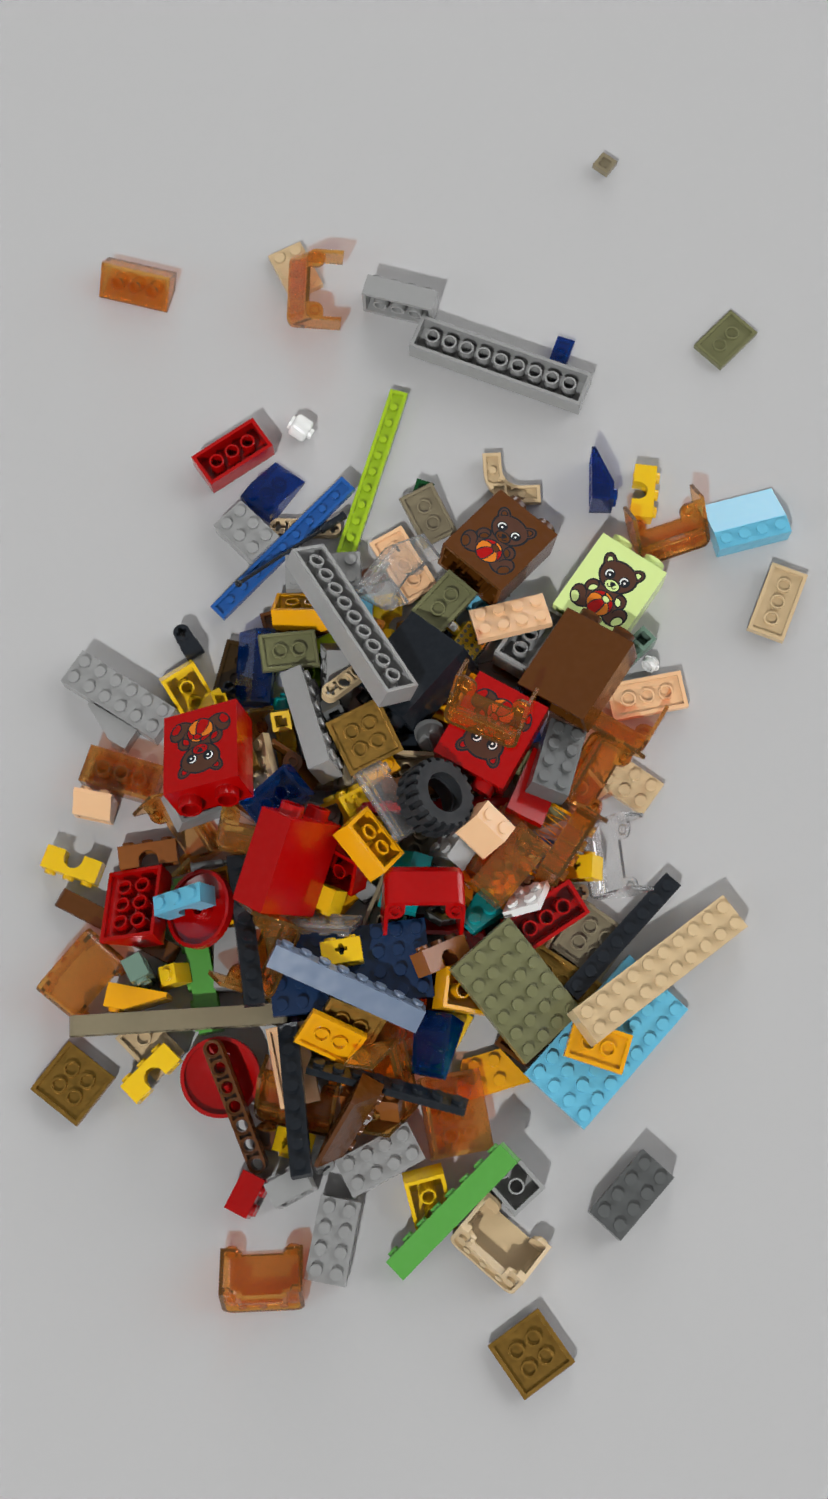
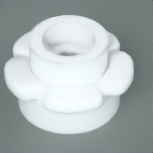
(650, 664)

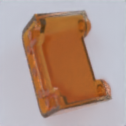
(81, 974)
(262, 1280)

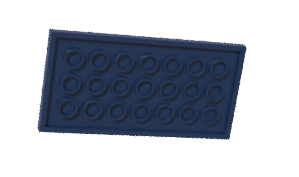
(385, 961)

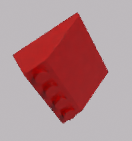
(130, 908)

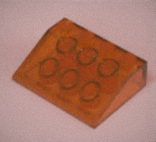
(453, 1134)

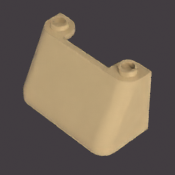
(499, 1245)

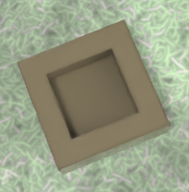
(604, 164)

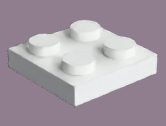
(526, 899)

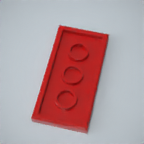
(524, 804)

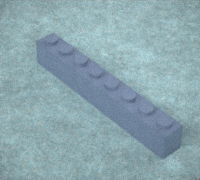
(346, 985)

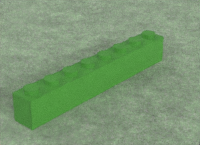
(202, 984)
(453, 1210)

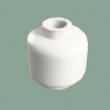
(300, 428)

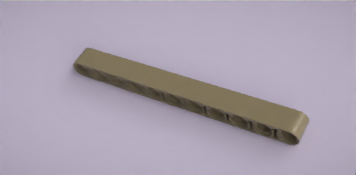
(172, 1020)

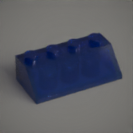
(252, 685)

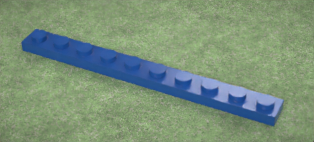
(302, 528)

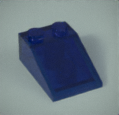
(601, 485)
(271, 492)
(281, 785)
(435, 1044)

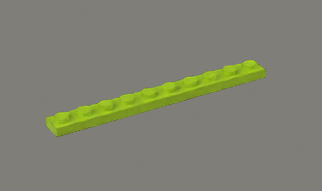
(372, 471)

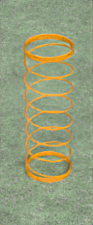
(564, 811)

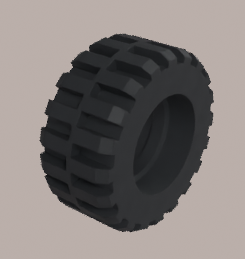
(420, 809)

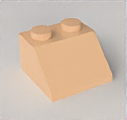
(485, 829)

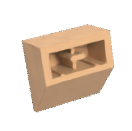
(94, 805)

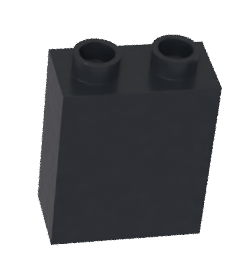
(432, 662)

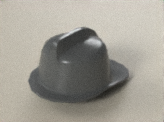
(428, 734)

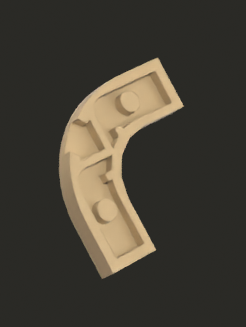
(495, 481)

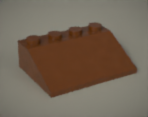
(350, 1120)

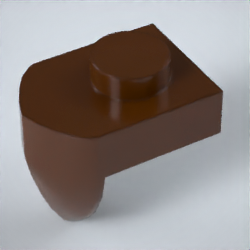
(267, 1133)

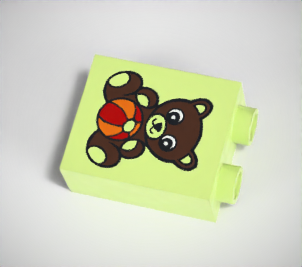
(613, 583)

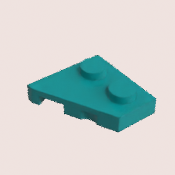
(480, 915)

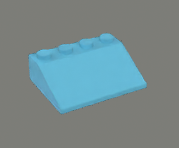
(746, 522)

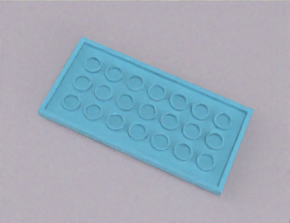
(586, 1089)

